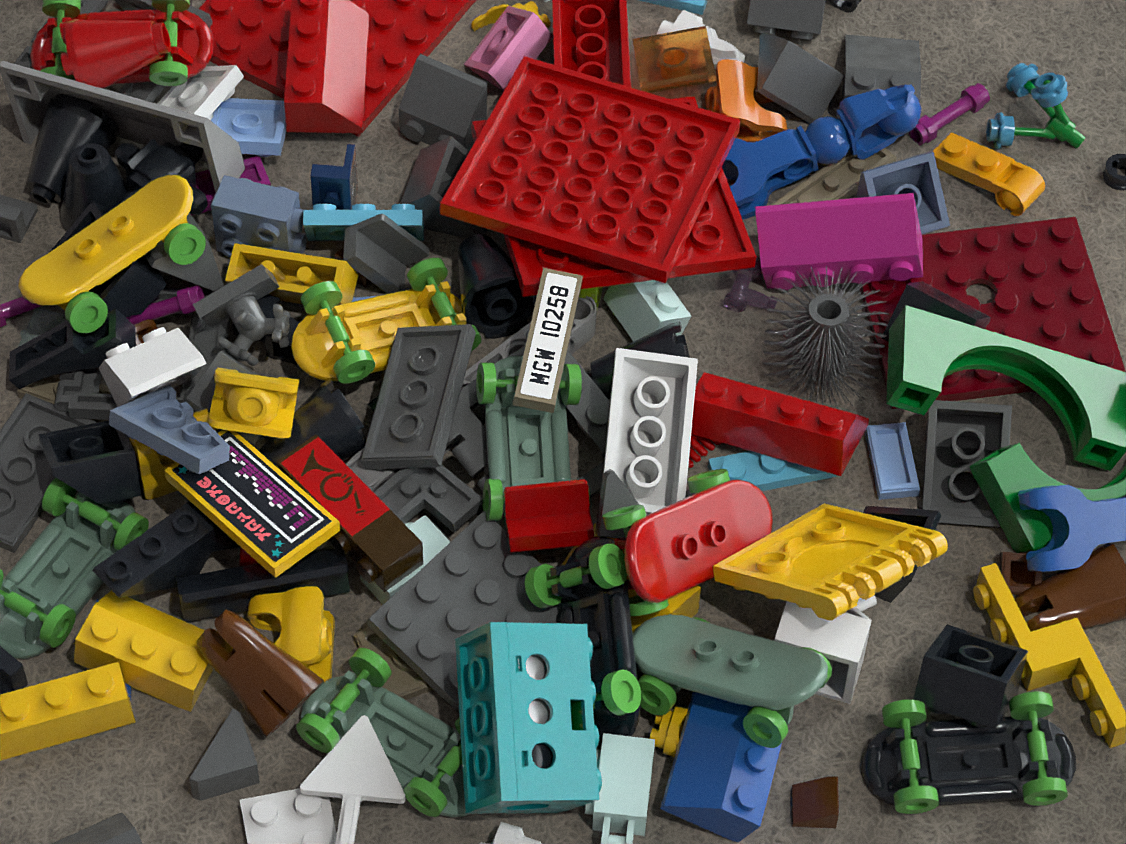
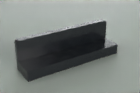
(232, 588)

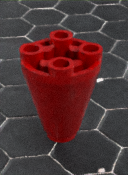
(111, 50)

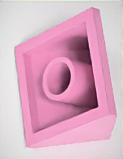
(507, 42)

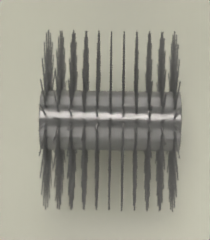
(825, 332)

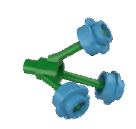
(1049, 92)

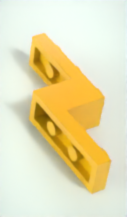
(1053, 655)

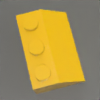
(152, 648)

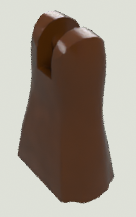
(1090, 593)
(257, 671)

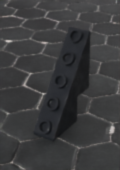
(164, 552)

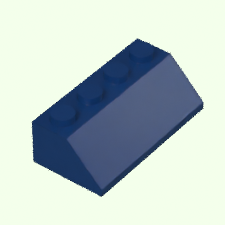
(719, 771)

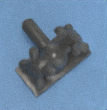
(240, 302)

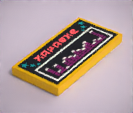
(257, 506)

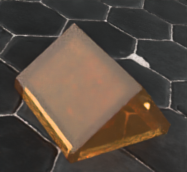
(674, 60)

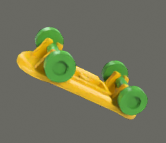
(110, 246)
(359, 335)

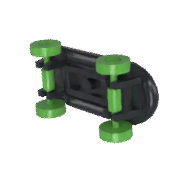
(596, 594)
(956, 763)

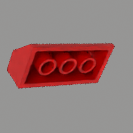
(592, 38)
(326, 67)
(776, 424)

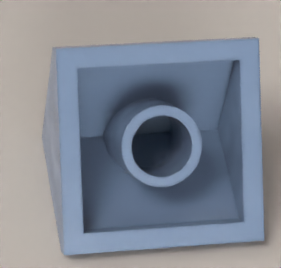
(906, 176)

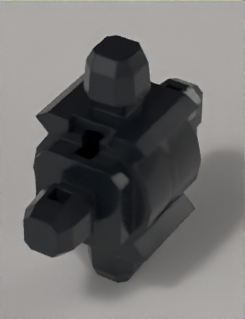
(159, 161)

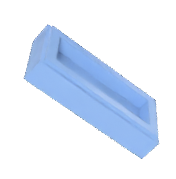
(892, 461)

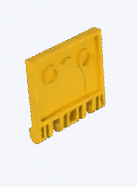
(830, 559)

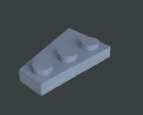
(171, 430)

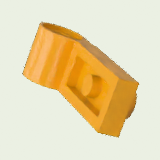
(1011, 182)

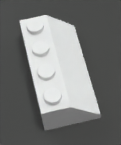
(651, 425)

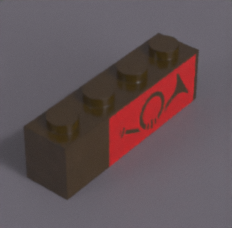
(369, 530)

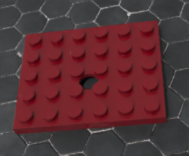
(1041, 296)

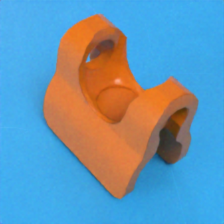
(738, 98)

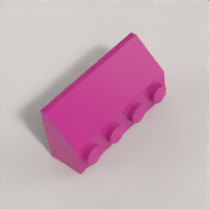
(860, 235)

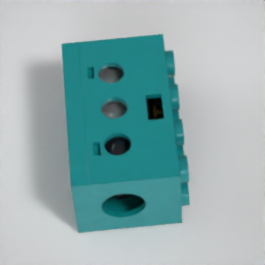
(527, 718)

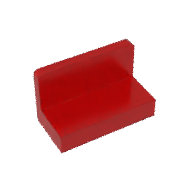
(547, 515)

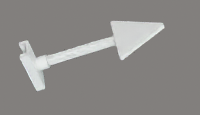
(355, 773)

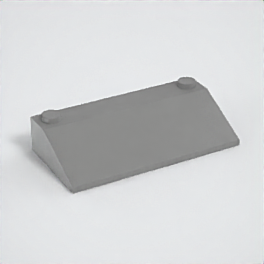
(136, 118)

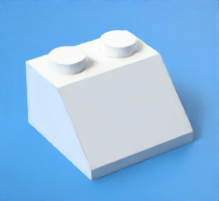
(156, 363)

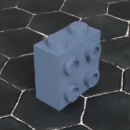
(257, 216)

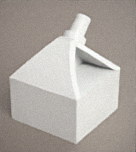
(839, 640)

